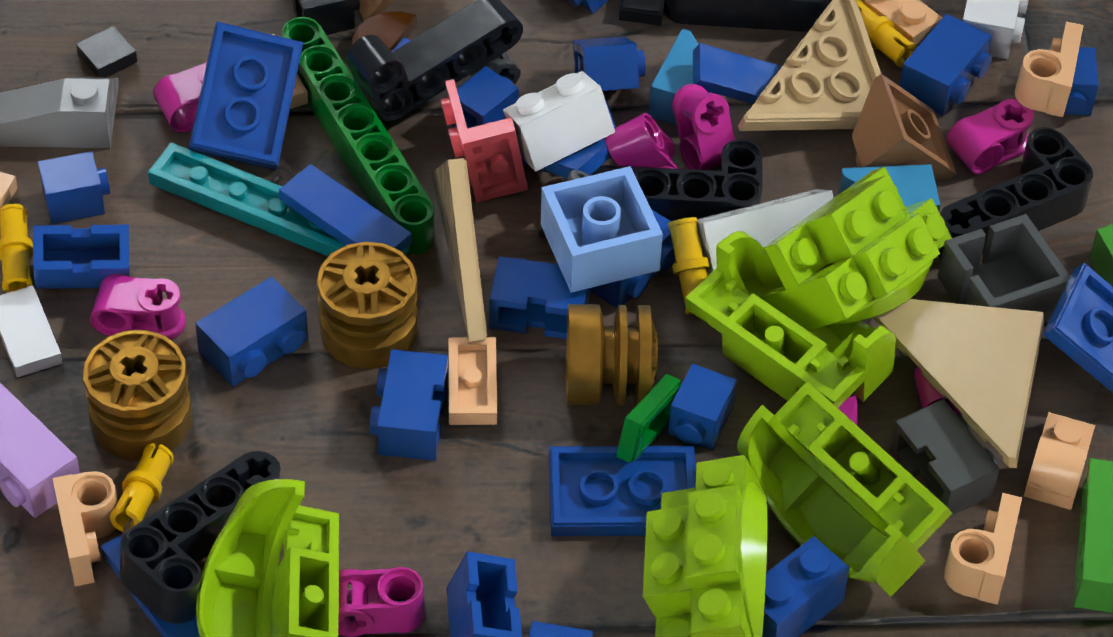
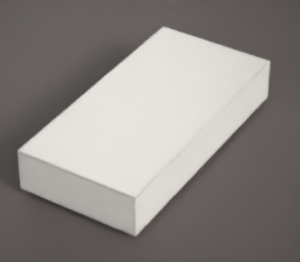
(27, 332)

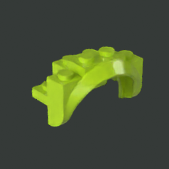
(877, 253)
(773, 345)
(843, 493)
(709, 554)
(245, 587)

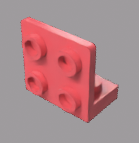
(490, 151)

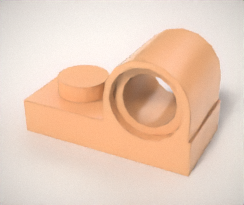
(1049, 74)
(1059, 461)
(81, 521)
(985, 548)

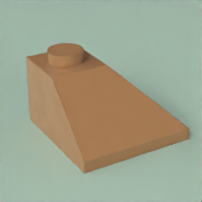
(899, 131)

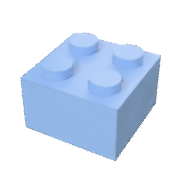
(601, 229)

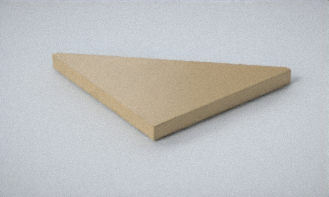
(822, 79)
(456, 212)
(976, 360)

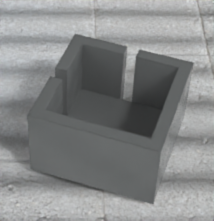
(1015, 272)

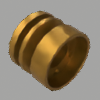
(367, 304)
(609, 354)
(137, 393)

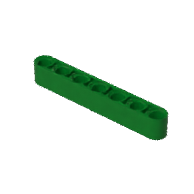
(360, 135)

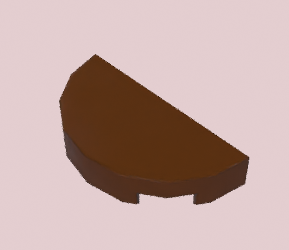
(388, 27)

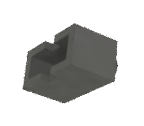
(946, 456)

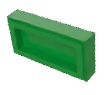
(647, 419)

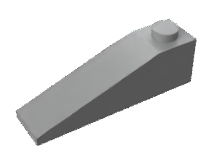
(60, 114)

